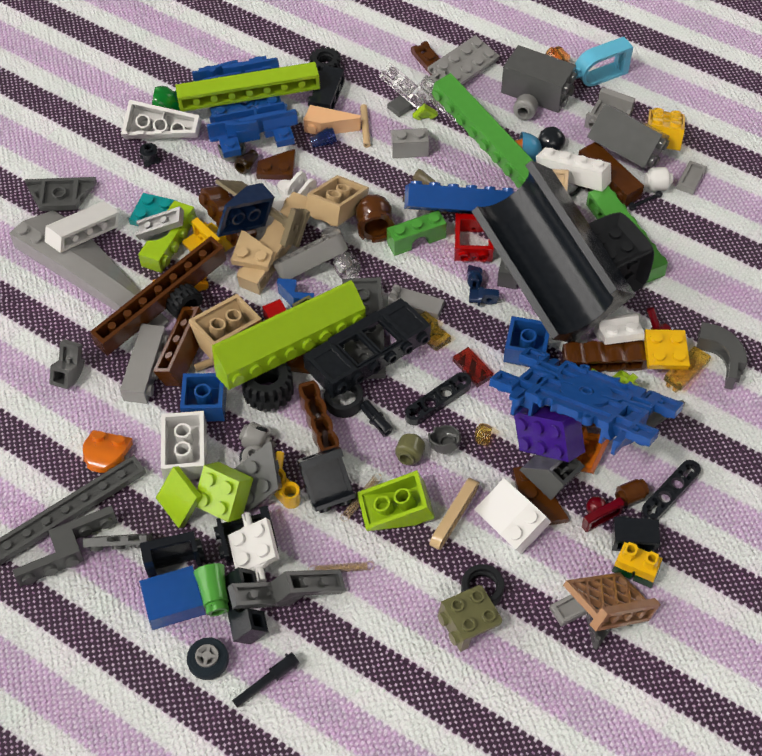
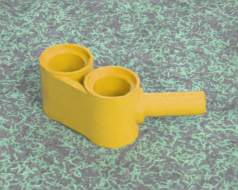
(287, 486)

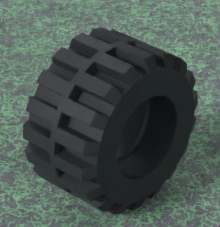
(271, 395)

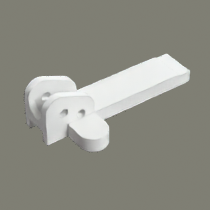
(298, 184)

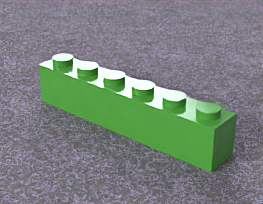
(605, 203)

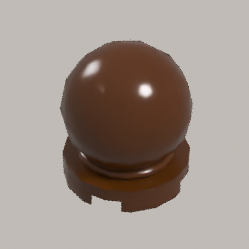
(374, 217)

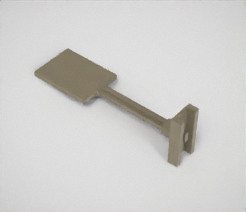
(293, 224)

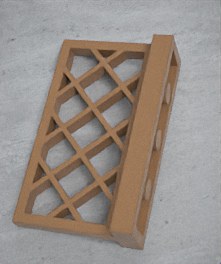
(619, 613)

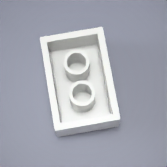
(184, 443)

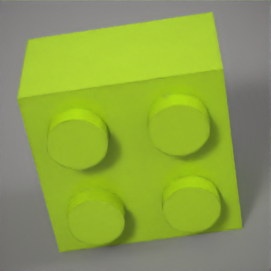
(223, 491)

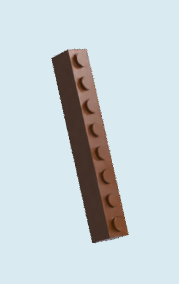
(153, 298)

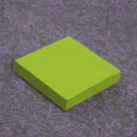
(178, 497)

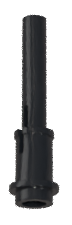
(276, 672)

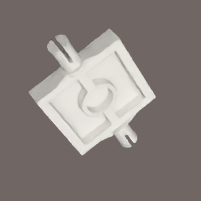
(254, 546)

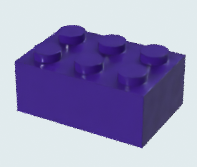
(549, 434)

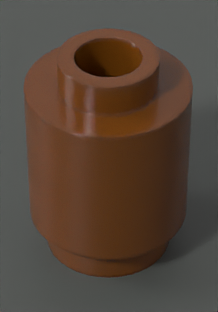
(632, 491)

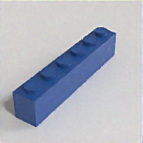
(451, 197)

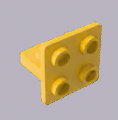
(202, 232)

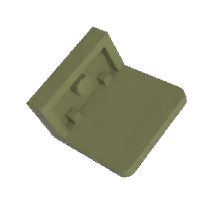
(468, 616)

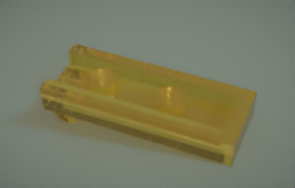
(680, 378)

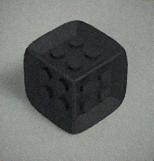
(626, 247)

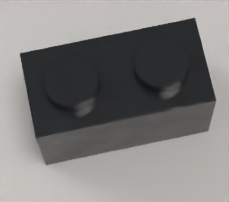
(639, 531)

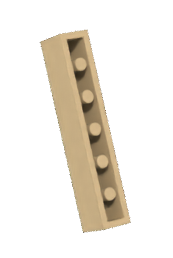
(256, 279)

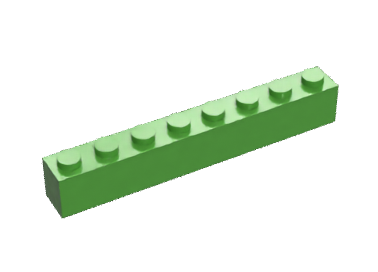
(482, 128)

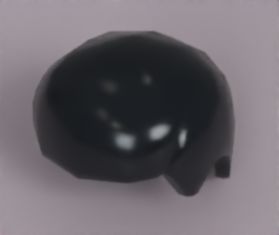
(552, 138)

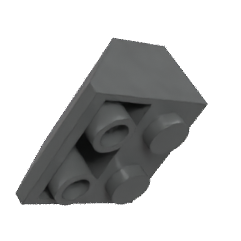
(551, 474)

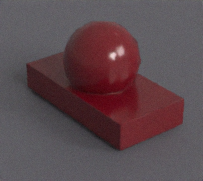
(600, 512)

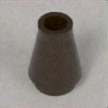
(245, 162)

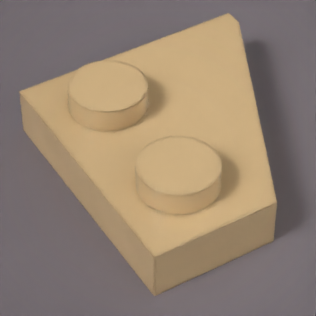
(251, 253)

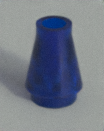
(323, 138)

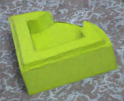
(425, 112)

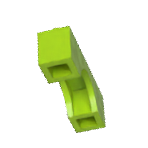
(158, 253)

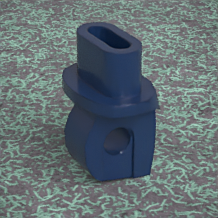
(474, 276)
(482, 295)

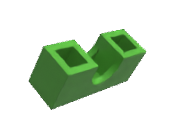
(401, 236)

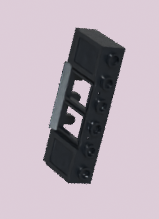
(339, 371)

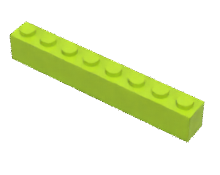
(247, 86)

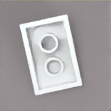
(512, 515)

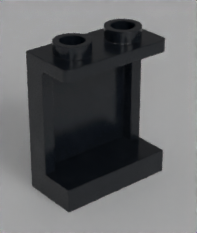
(326, 479)
(226, 528)
(171, 551)

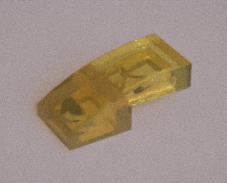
(438, 336)

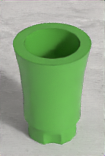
(212, 588)

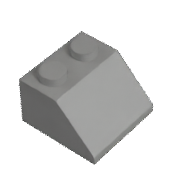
(409, 143)

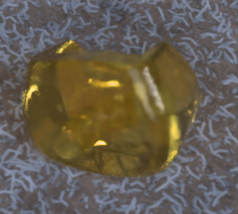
(483, 434)

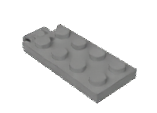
(464, 61)

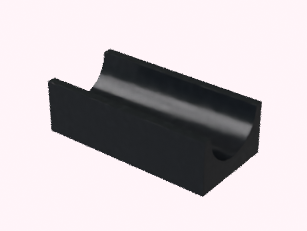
(554, 255)

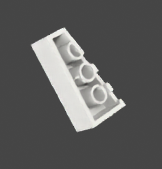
(157, 122)

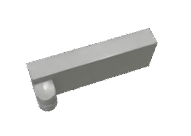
(160, 223)
(418, 301)

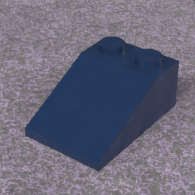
(246, 210)

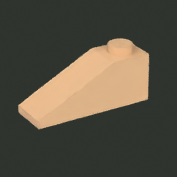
(319, 118)

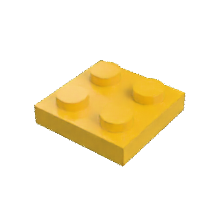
(666, 349)

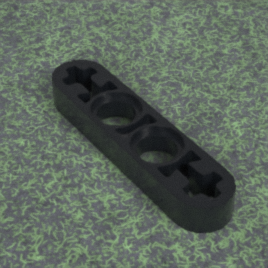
(435, 395)
(668, 489)

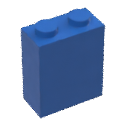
(172, 597)

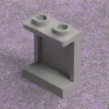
(612, 98)

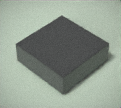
(399, 106)

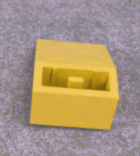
(670, 123)

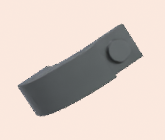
(726, 346)

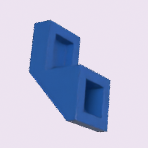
(289, 291)

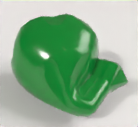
(165, 97)

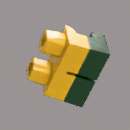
(642, 562)

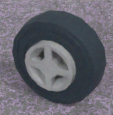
(202, 652)

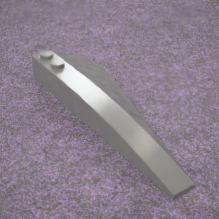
(82, 265)

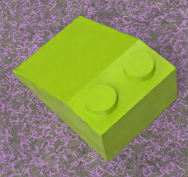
(396, 503)

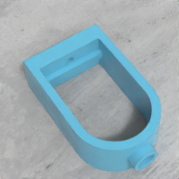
(619, 48)

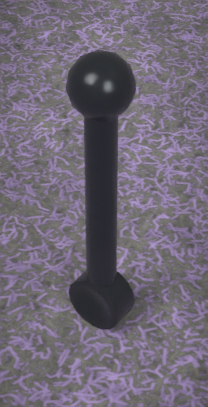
(632, 206)

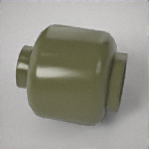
(410, 449)

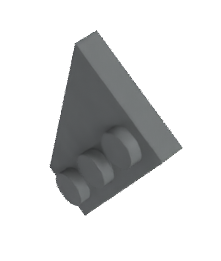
(116, 541)

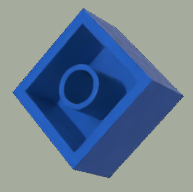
(524, 334)
(205, 394)

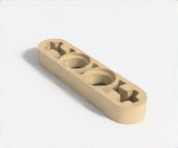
(454, 513)

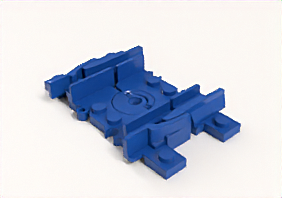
(246, 120)
(586, 397)

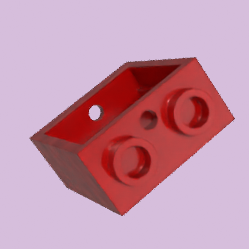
(464, 253)

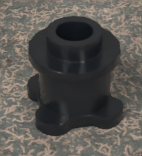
(149, 154)

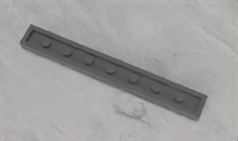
(70, 508)

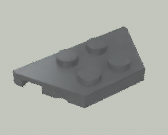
(60, 193)
(265, 475)

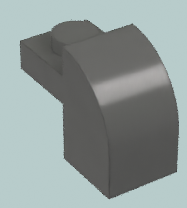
(69, 366)

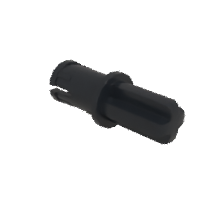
(376, 418)

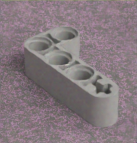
(312, 254)

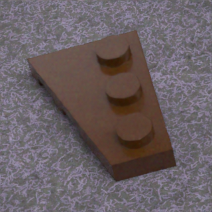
(548, 507)

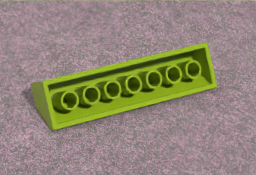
(286, 335)

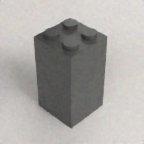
(539, 75)
(628, 137)

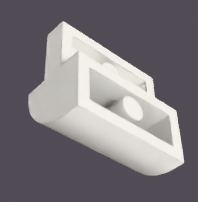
(619, 329)

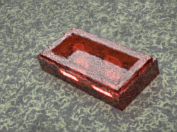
(473, 366)

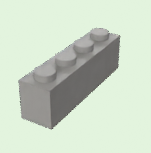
(139, 375)

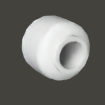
(658, 179)

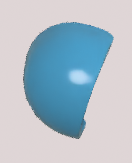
(531, 145)

